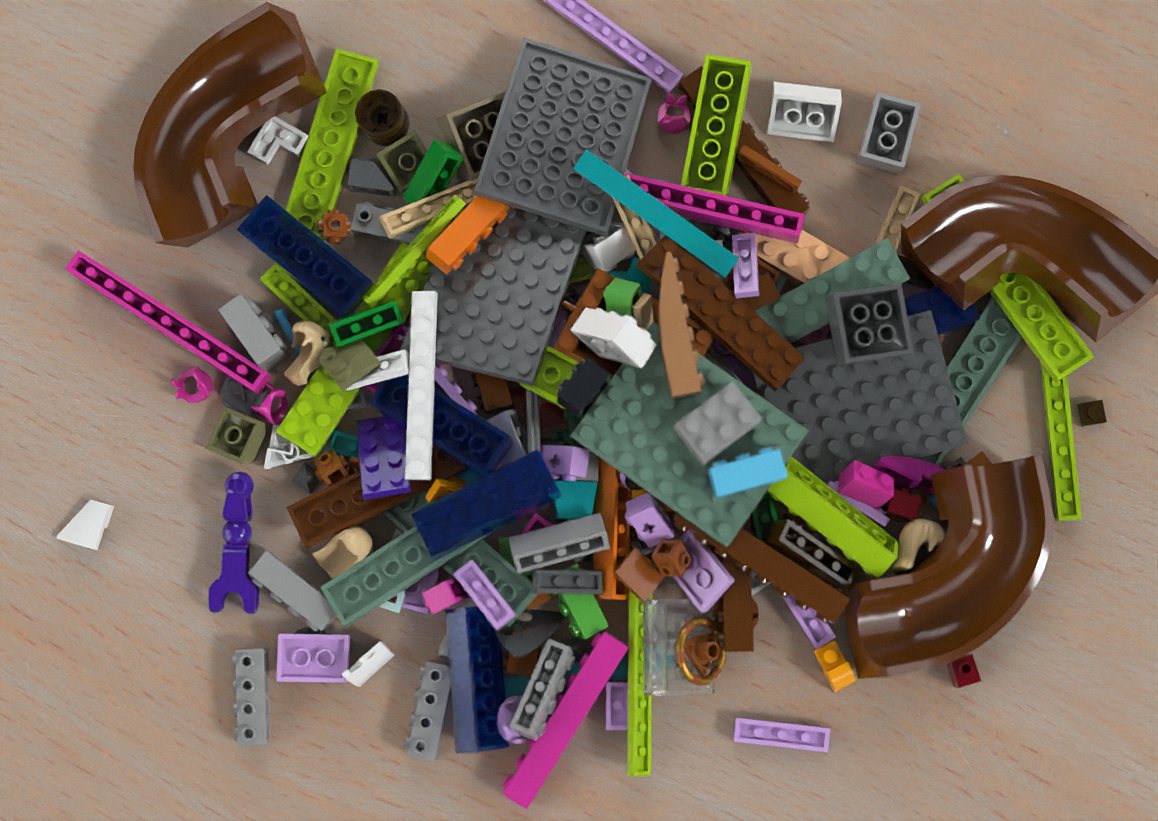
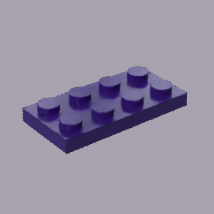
(382, 457)

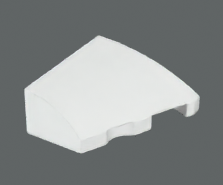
(282, 451)
(88, 525)
(368, 664)

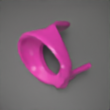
(678, 123)
(204, 385)
(279, 414)

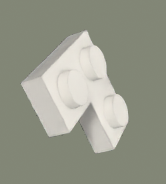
(277, 134)

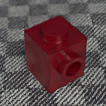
(903, 504)
(963, 671)

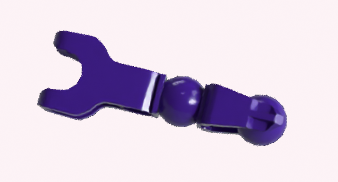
(236, 552)

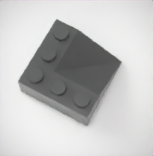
(869, 325)

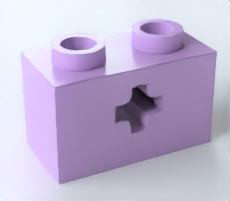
(565, 461)
(649, 519)

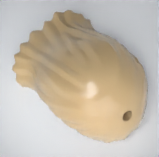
(312, 342)
(914, 535)
(344, 551)

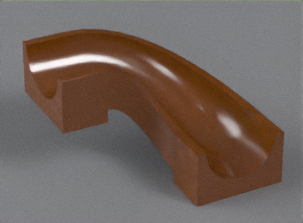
(204, 113)
(1039, 230)
(969, 583)

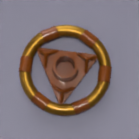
(700, 651)

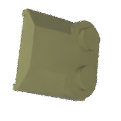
(403, 159)
(348, 363)
(237, 436)

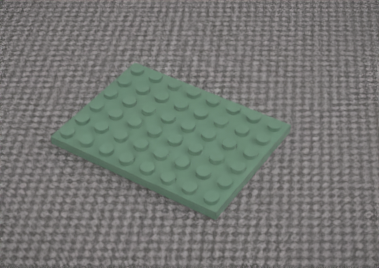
(635, 434)

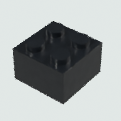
(582, 388)

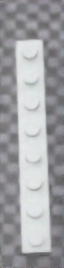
(421, 385)

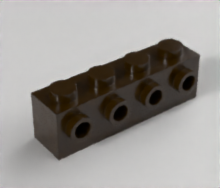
(810, 554)

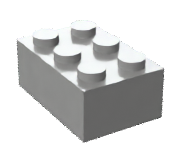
(888, 133)
(254, 332)
(717, 423)

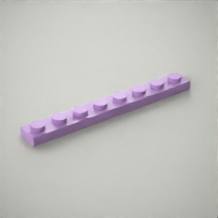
(619, 42)

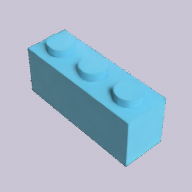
(747, 472)

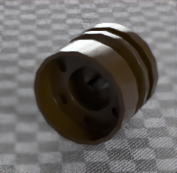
(376, 107)

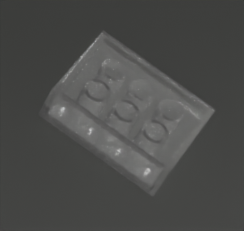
(661, 628)

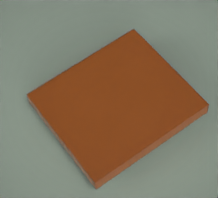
(639, 574)

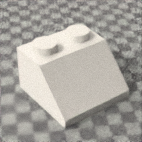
(607, 250)

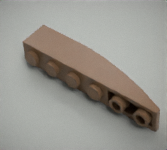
(675, 336)

